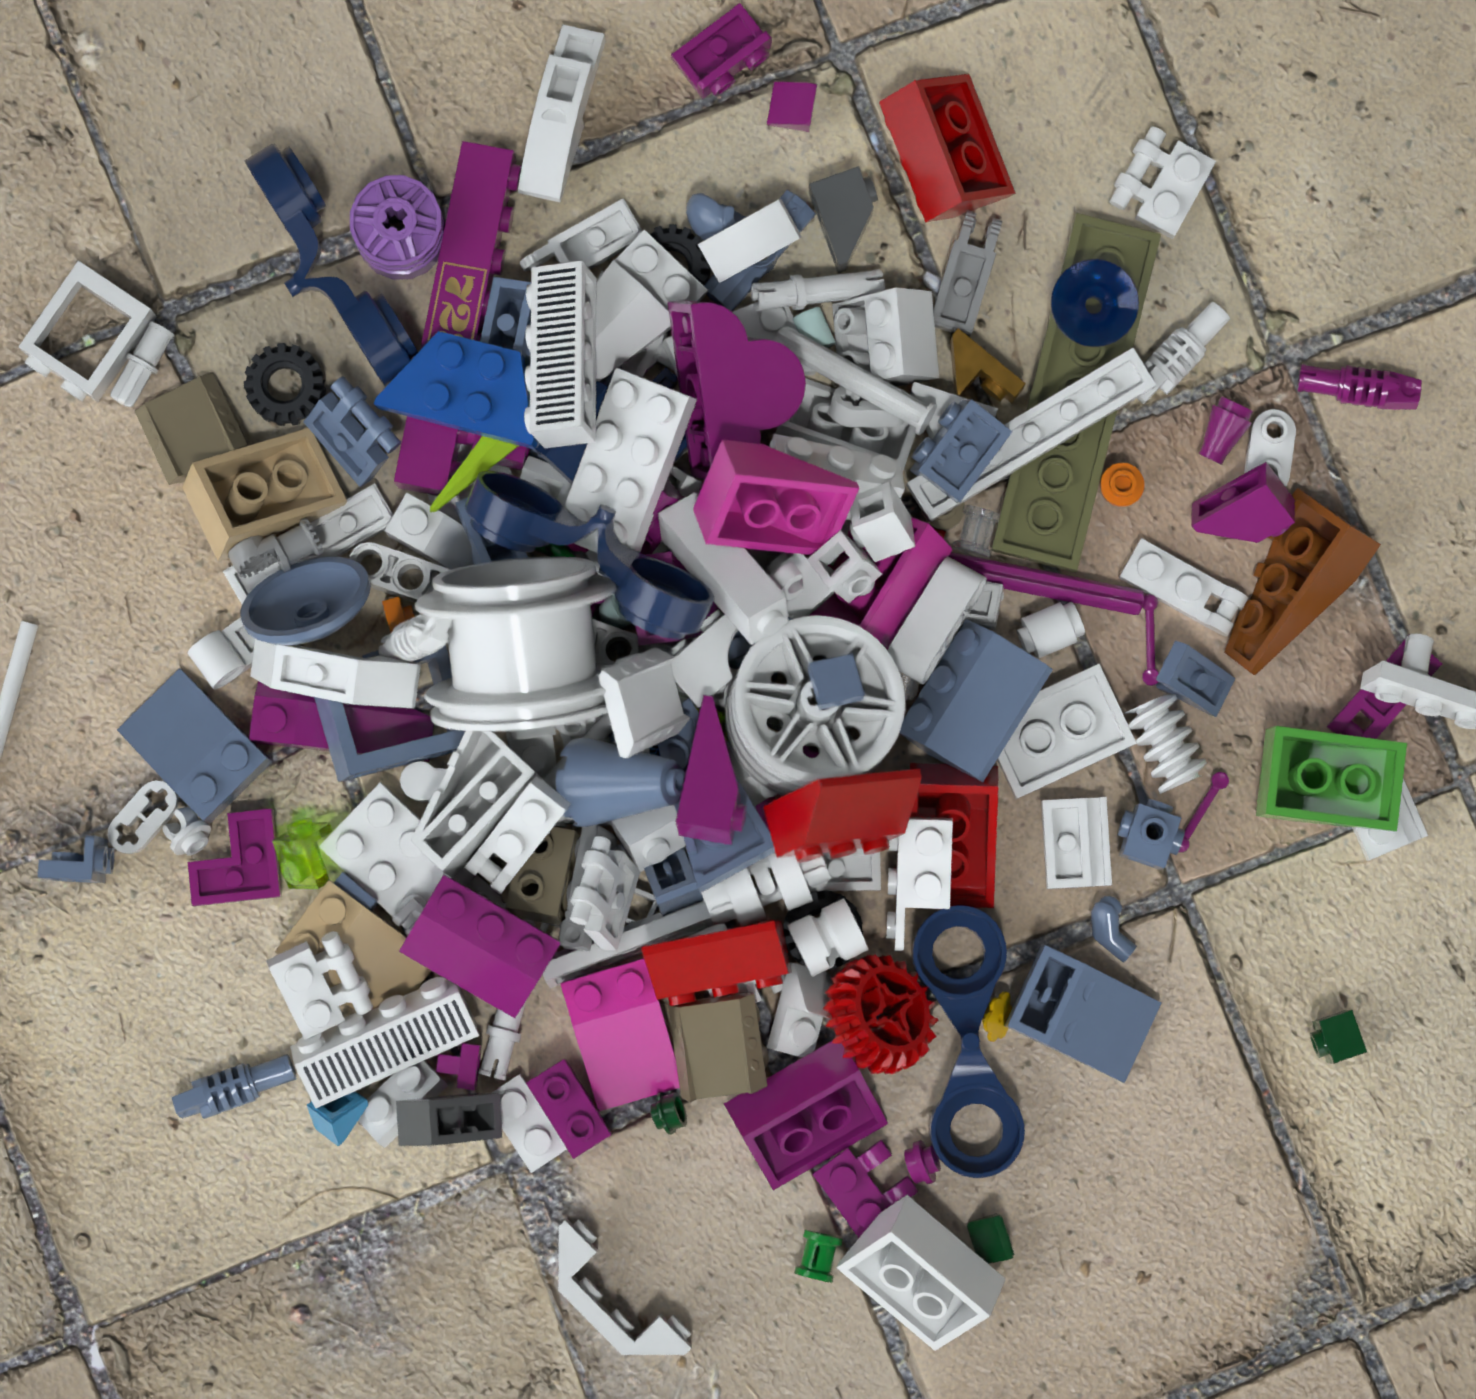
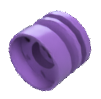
(382, 247)

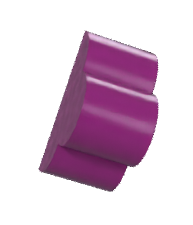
(736, 378)

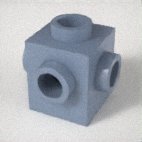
(1136, 843)

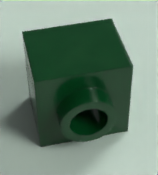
(1337, 1037)

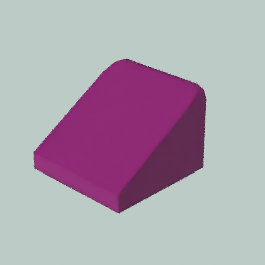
(792, 105)

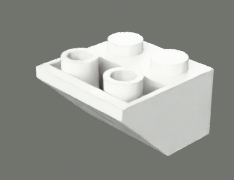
(889, 334)

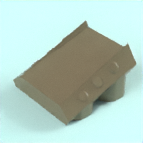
(189, 426)
(718, 1046)

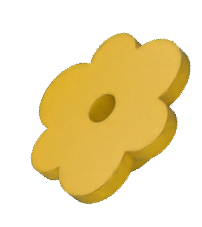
(996, 1016)

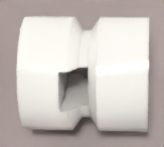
(828, 937)

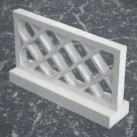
(654, 929)

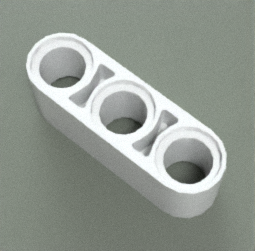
(936, 619)

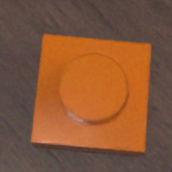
(396, 612)

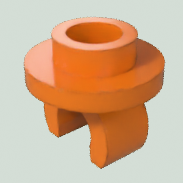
(1122, 484)

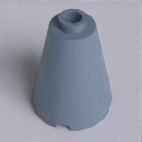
(614, 787)

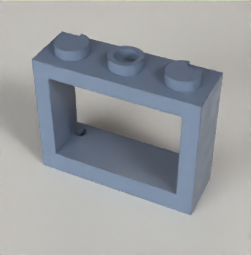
(341, 744)

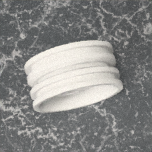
(778, 757)

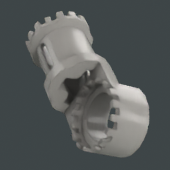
(259, 552)

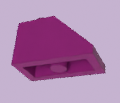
(1246, 507)

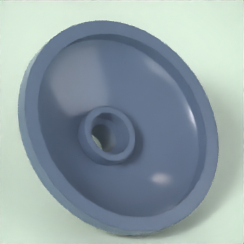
(306, 601)

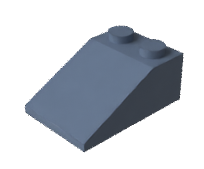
(194, 746)

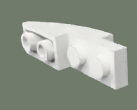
(560, 112)

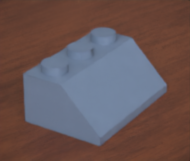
(974, 700)

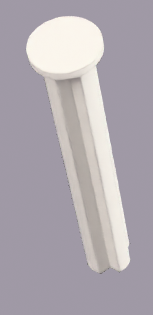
(857, 379)

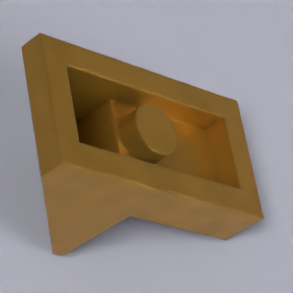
(972, 361)

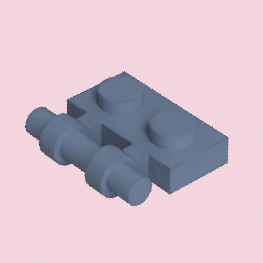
(345, 438)

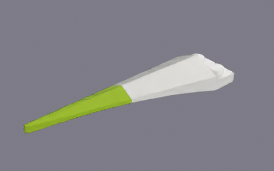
(628, 319)

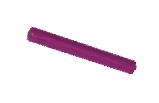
(1056, 585)

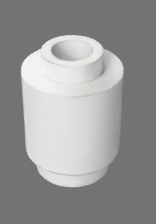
(1050, 629)

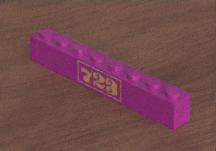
(461, 295)

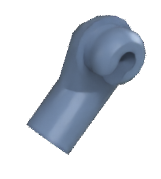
(1106, 928)

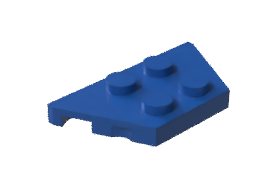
(464, 388)

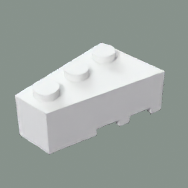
(471, 800)

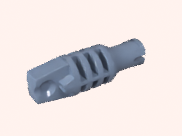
(232, 1087)

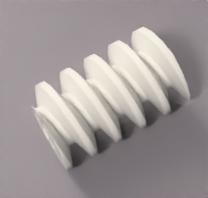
(1166, 742)

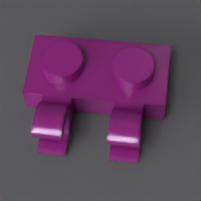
(853, 1190)

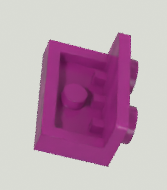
(722, 52)

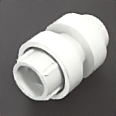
(742, 900)

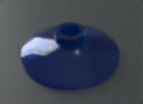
(1097, 281)

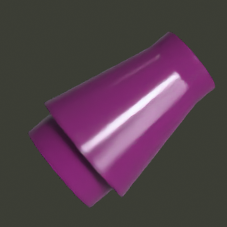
(1224, 429)

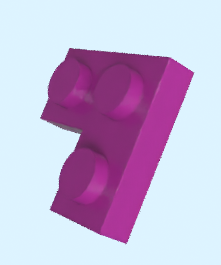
(251, 869)

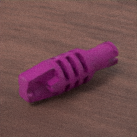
(1362, 386)

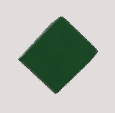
(990, 1239)

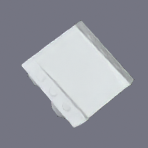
(642, 701)

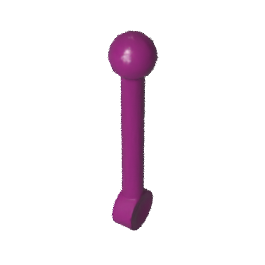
(1149, 605)
(1218, 782)

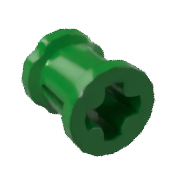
(818, 1256)

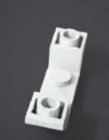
(336, 675)
(658, 1338)

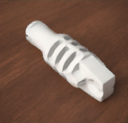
(1183, 350)
(416, 638)

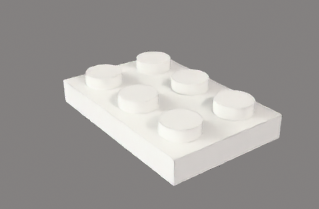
(1065, 732)

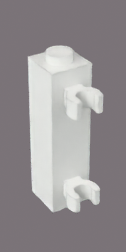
(738, 583)

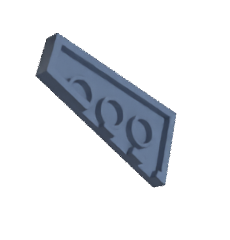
(712, 860)

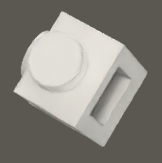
(854, 576)

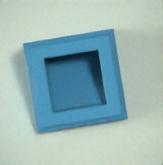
(338, 1117)

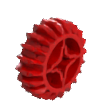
(862, 994)

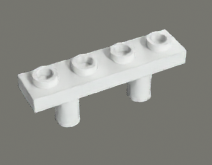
(1416, 688)

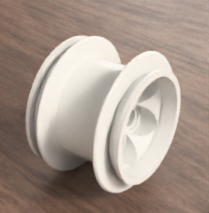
(518, 644)

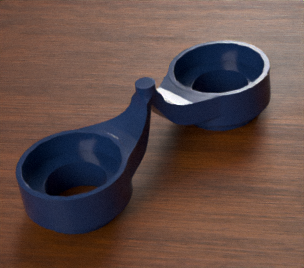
(297, 206)
(649, 590)
(971, 1076)

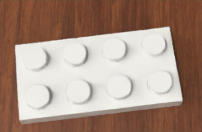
(631, 456)
(379, 855)

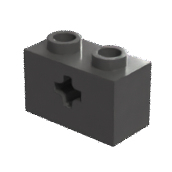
(449, 1119)

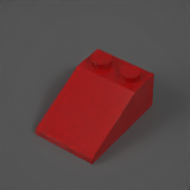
(974, 810)

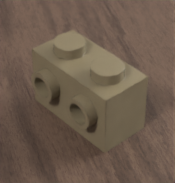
(542, 882)

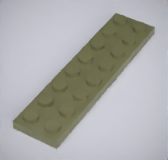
(1054, 495)

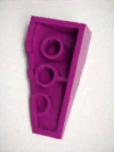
(294, 722)

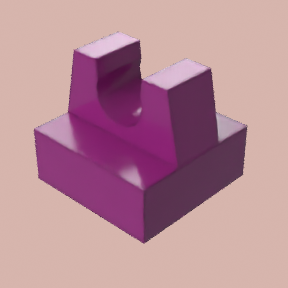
(464, 1066)

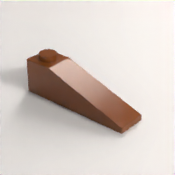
(1298, 581)

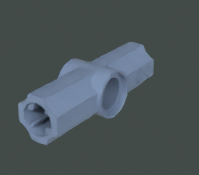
(734, 289)

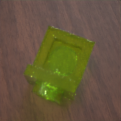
(300, 854)

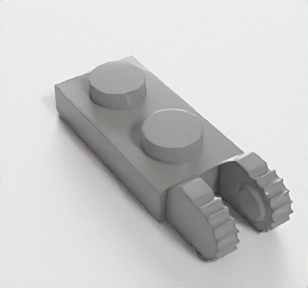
(965, 279)

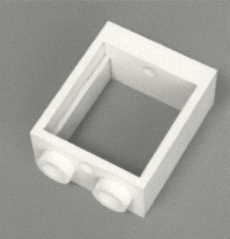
(113, 361)

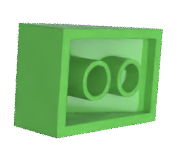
(1331, 779)

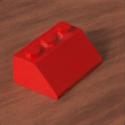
(946, 146)
(843, 815)
(718, 962)

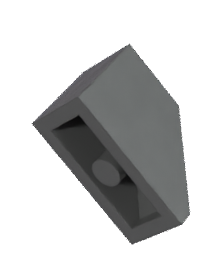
(843, 211)

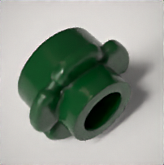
(668, 1112)

